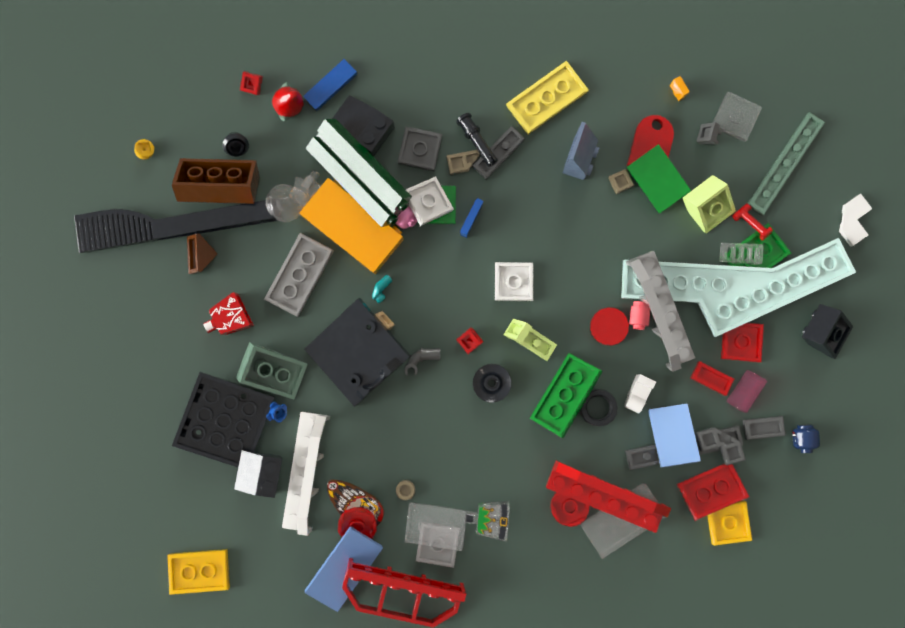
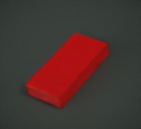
(712, 378)

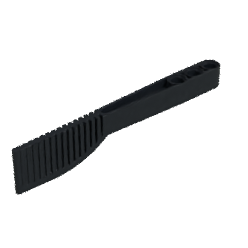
(126, 227)

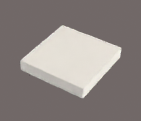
(428, 201)
(513, 281)

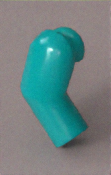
(379, 287)

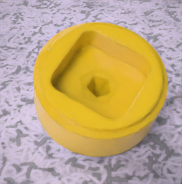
(144, 149)

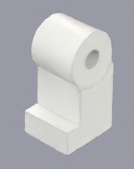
(639, 393)

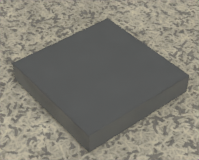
(420, 149)

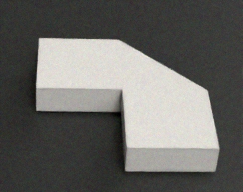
(850, 226)

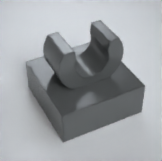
(708, 133)

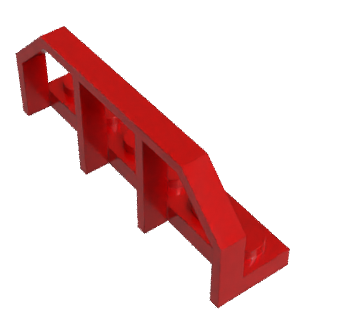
(606, 497)
(396, 581)

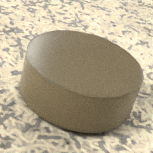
(405, 490)

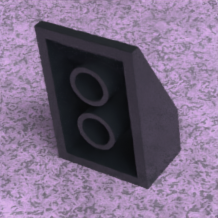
(365, 124)

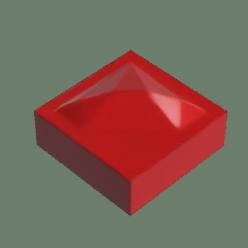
(251, 83)
(469, 340)

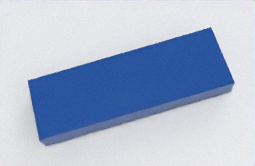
(330, 85)

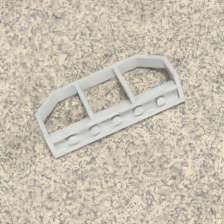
(303, 472)

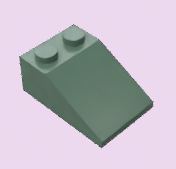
(271, 371)

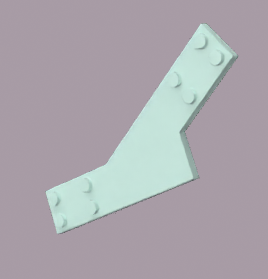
(741, 294)

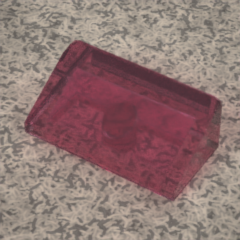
(746, 391)

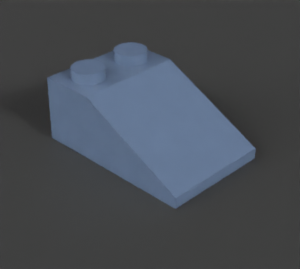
(581, 153)

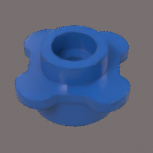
(280, 415)

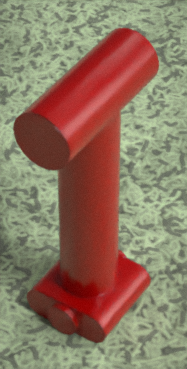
(743, 213)

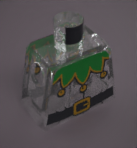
(491, 519)

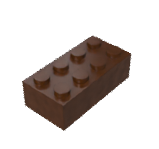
(216, 181)

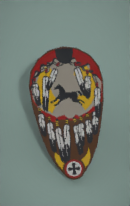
(346, 496)

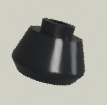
(235, 144)

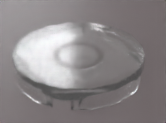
(281, 205)

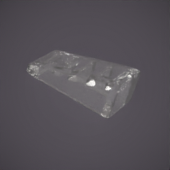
(758, 256)

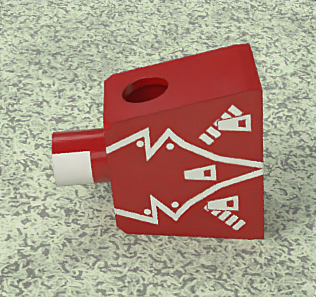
(229, 316)

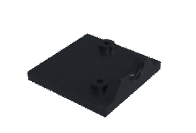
(354, 351)
(224, 418)

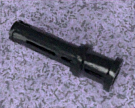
(473, 133)

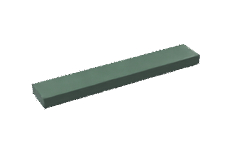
(785, 163)

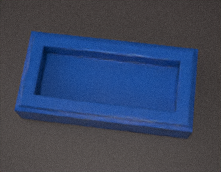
(471, 217)

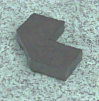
(729, 446)

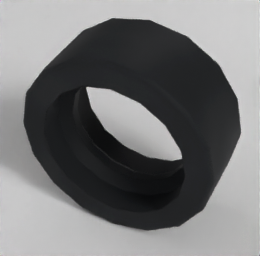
(612, 408)

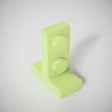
(530, 339)

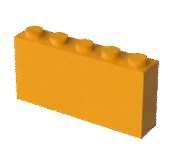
(350, 226)

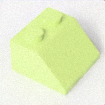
(710, 203)

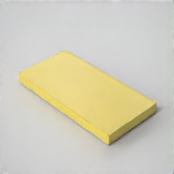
(547, 97)

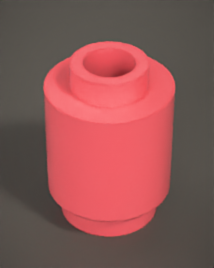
(639, 315)

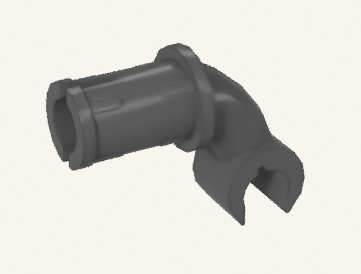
(420, 355)

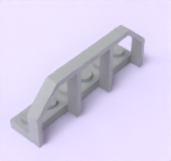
(663, 309)

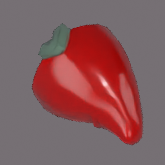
(287, 102)

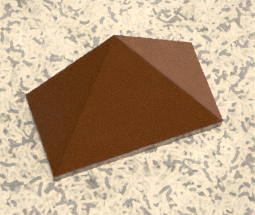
(199, 253)

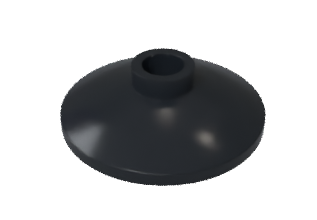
(502, 383)

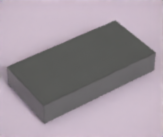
(764, 427)

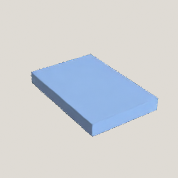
(674, 435)

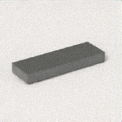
(502, 150)

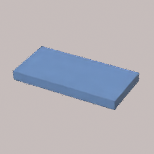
(328, 581)

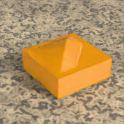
(679, 88)

